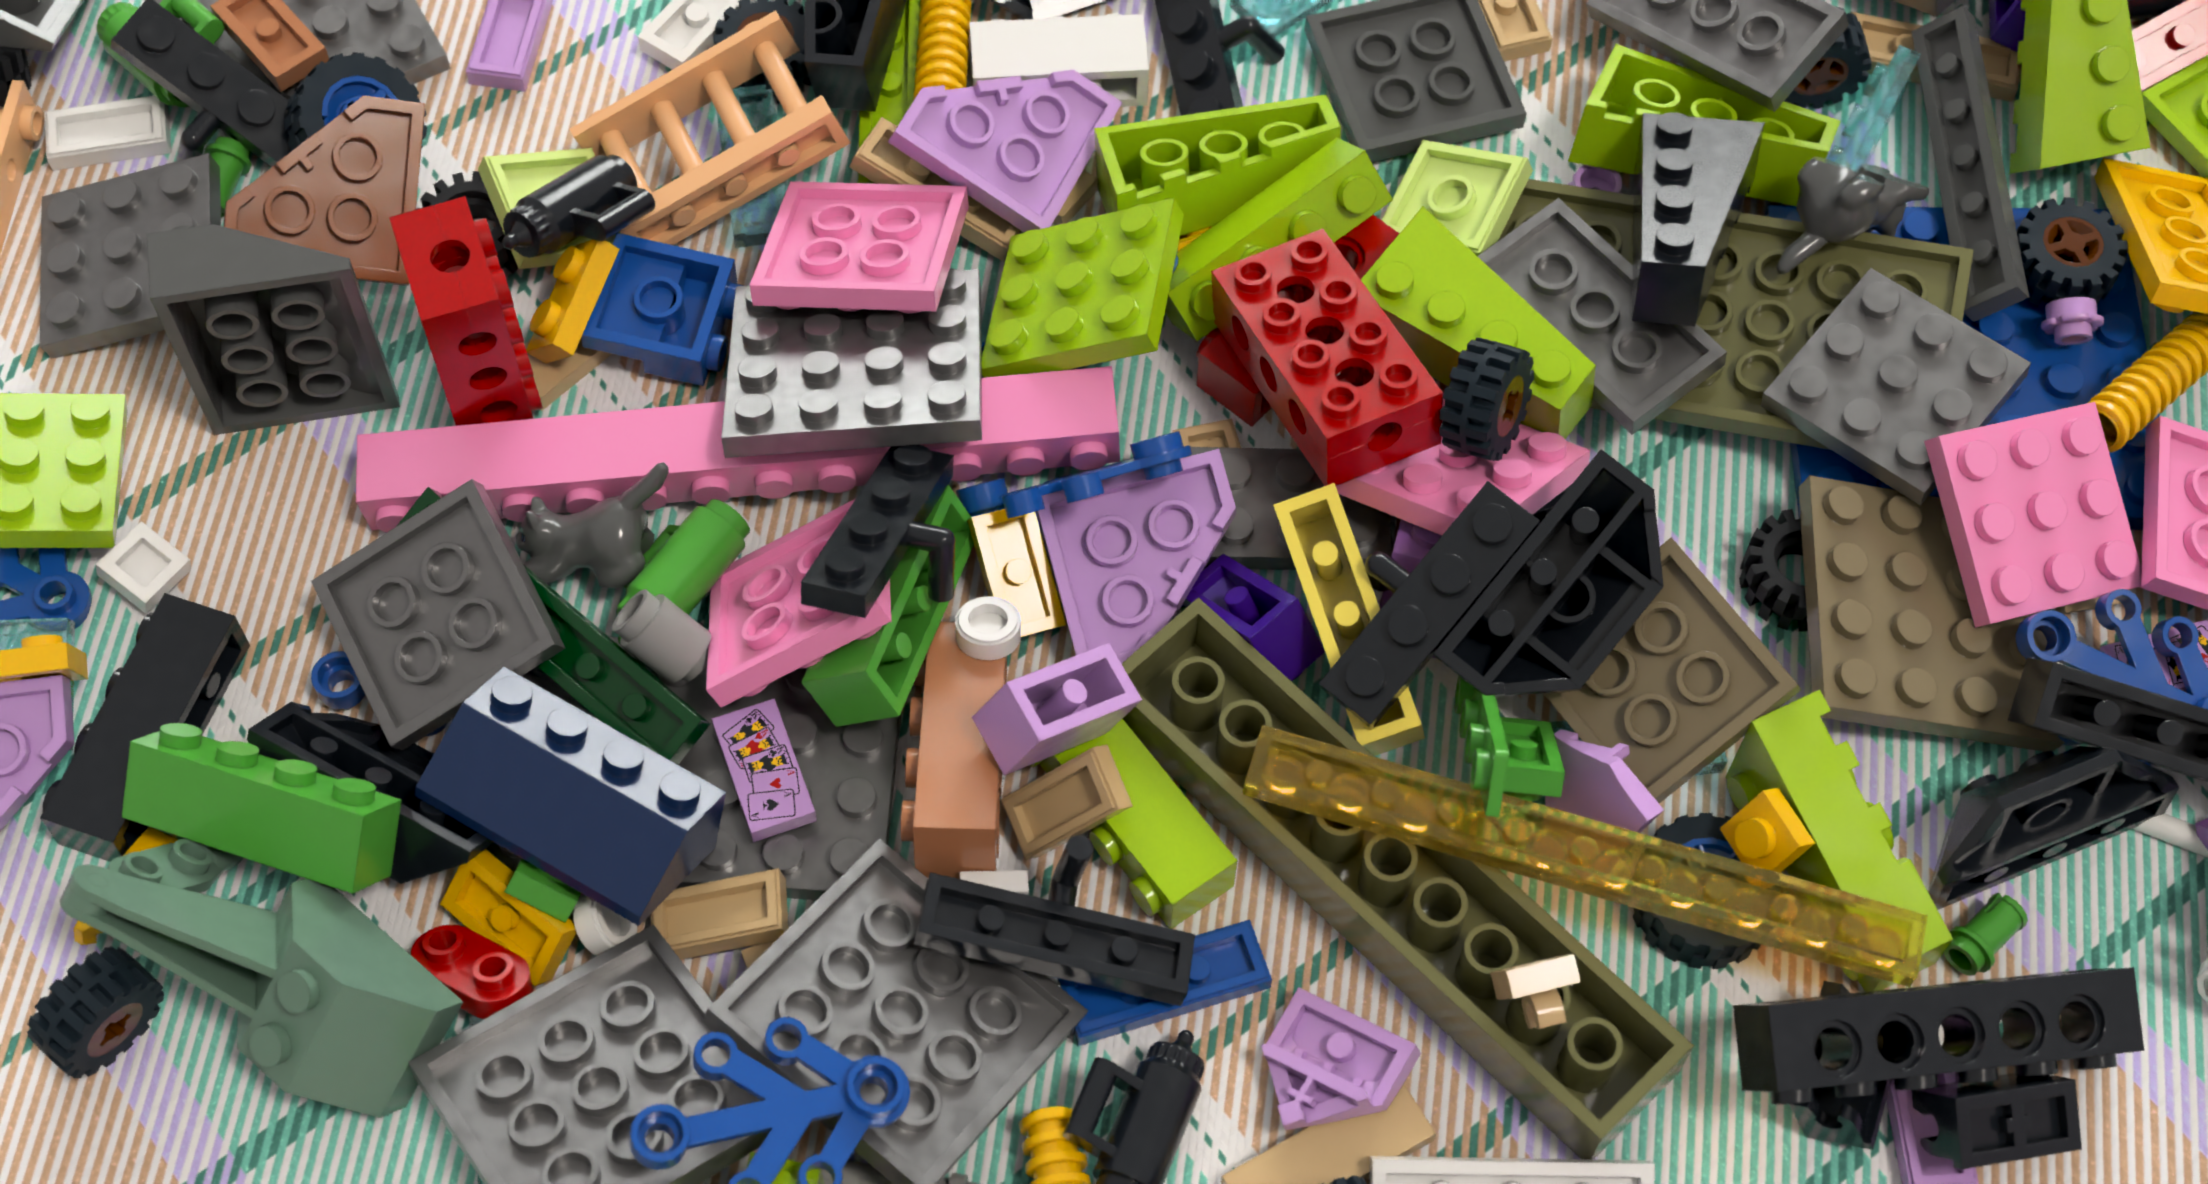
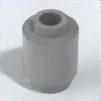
(662, 636)

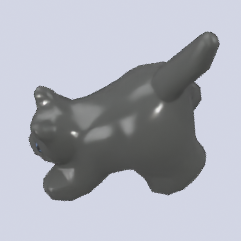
(1845, 203)
(602, 538)

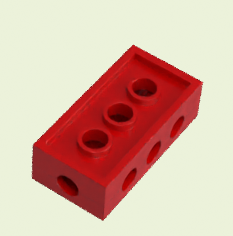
(467, 313)
(1345, 423)

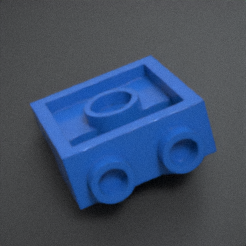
(665, 309)

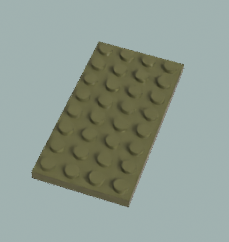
(1757, 311)

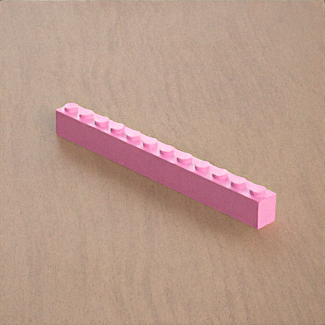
(585, 458)

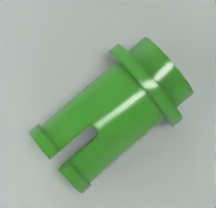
(233, 162)
(1985, 935)

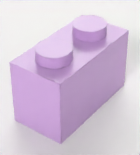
(1056, 708)

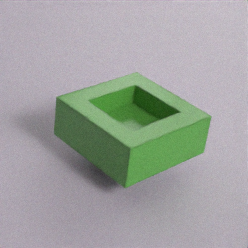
(542, 891)

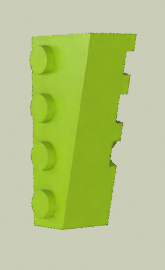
(1645, 84)
(2077, 84)
(1209, 158)
(1448, 296)
(1851, 836)

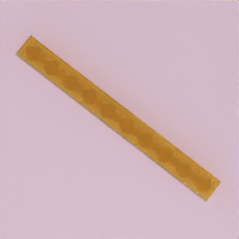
(1588, 856)

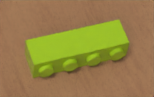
(1326, 191)
(1162, 839)

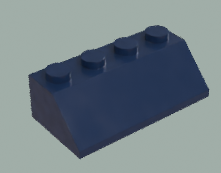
(572, 795)

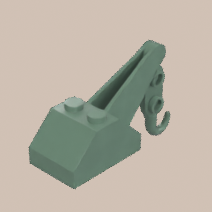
(315, 986)

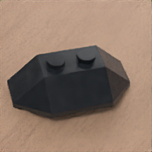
(1564, 590)
(359, 749)
(2043, 815)

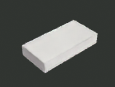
(107, 132)

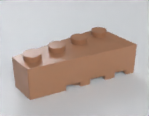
(953, 768)

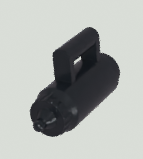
(584, 202)
(1151, 1115)

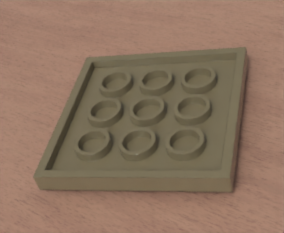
(1895, 622)

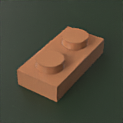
(272, 38)

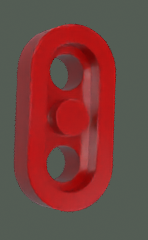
(474, 968)

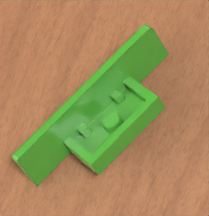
(1506, 752)

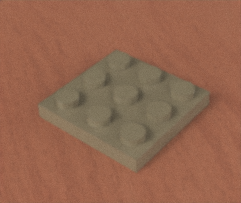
(1678, 682)

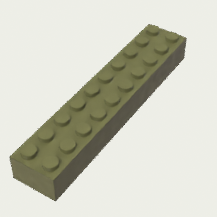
(1408, 909)

